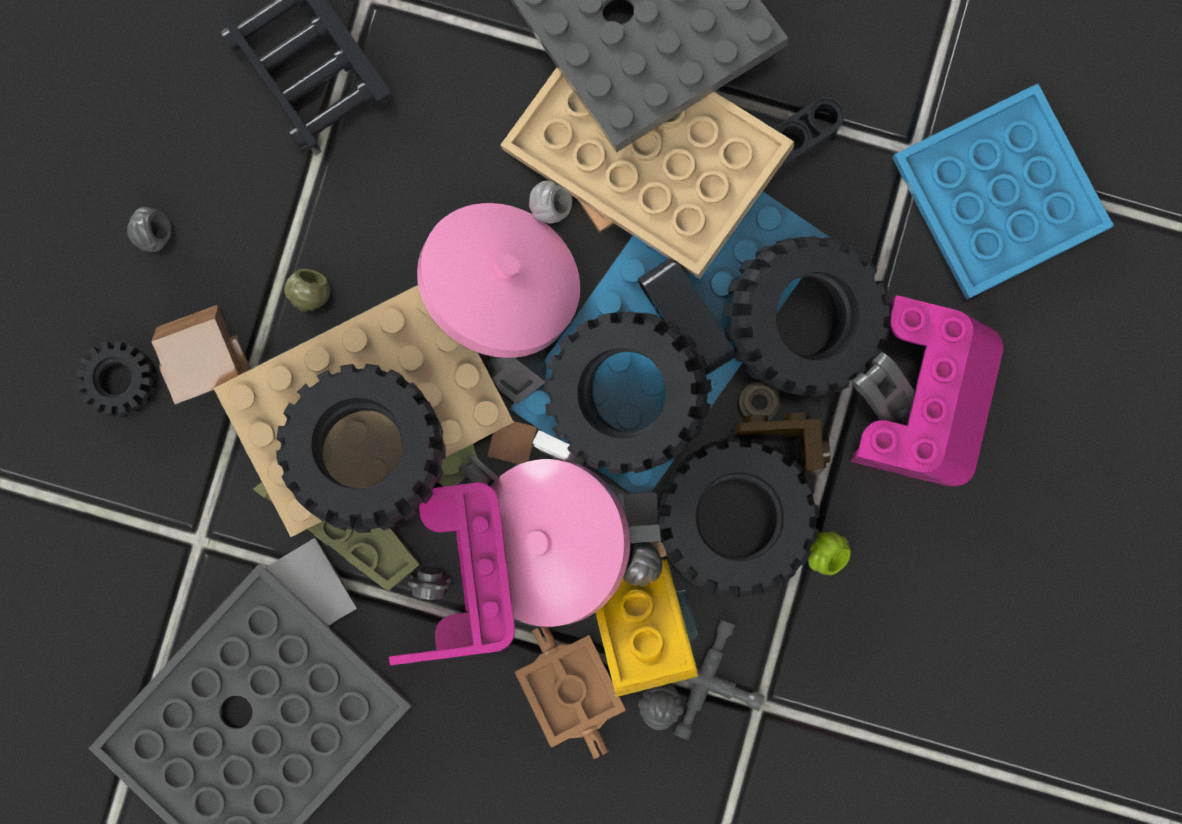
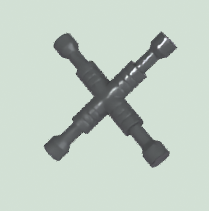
(708, 681)

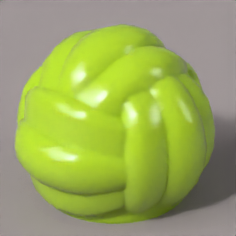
(829, 553)

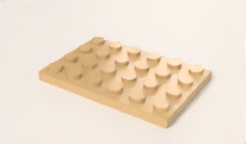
(671, 188)
(366, 443)

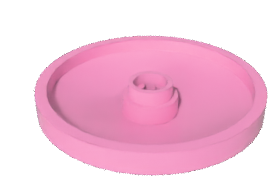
(498, 280)
(561, 541)

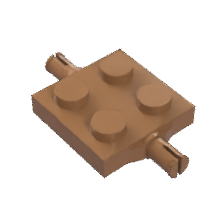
(570, 691)

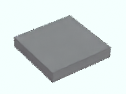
(315, 581)

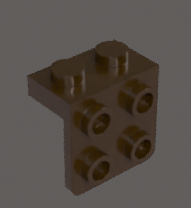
(812, 448)

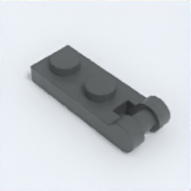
(894, 398)

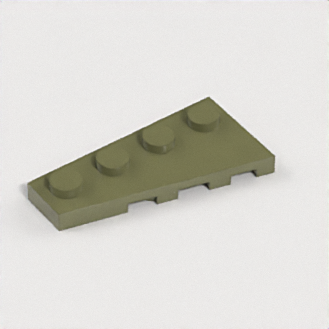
(377, 554)

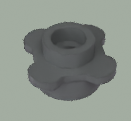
(429, 583)

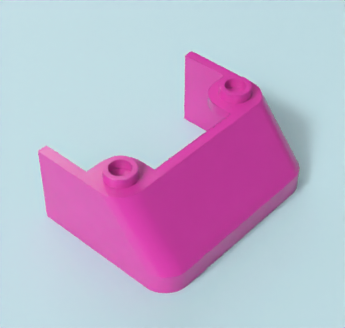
(489, 616)

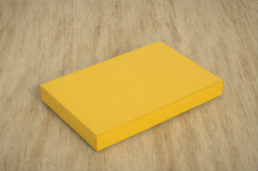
(645, 636)

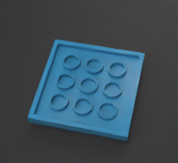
(1002, 191)

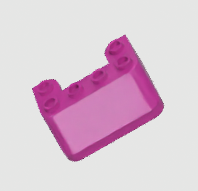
(949, 398)

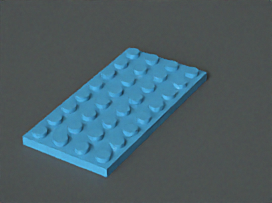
(629, 385)

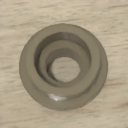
(758, 388)

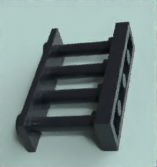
(346, 57)

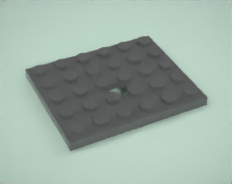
(657, 61)
(309, 727)

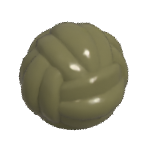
(307, 289)

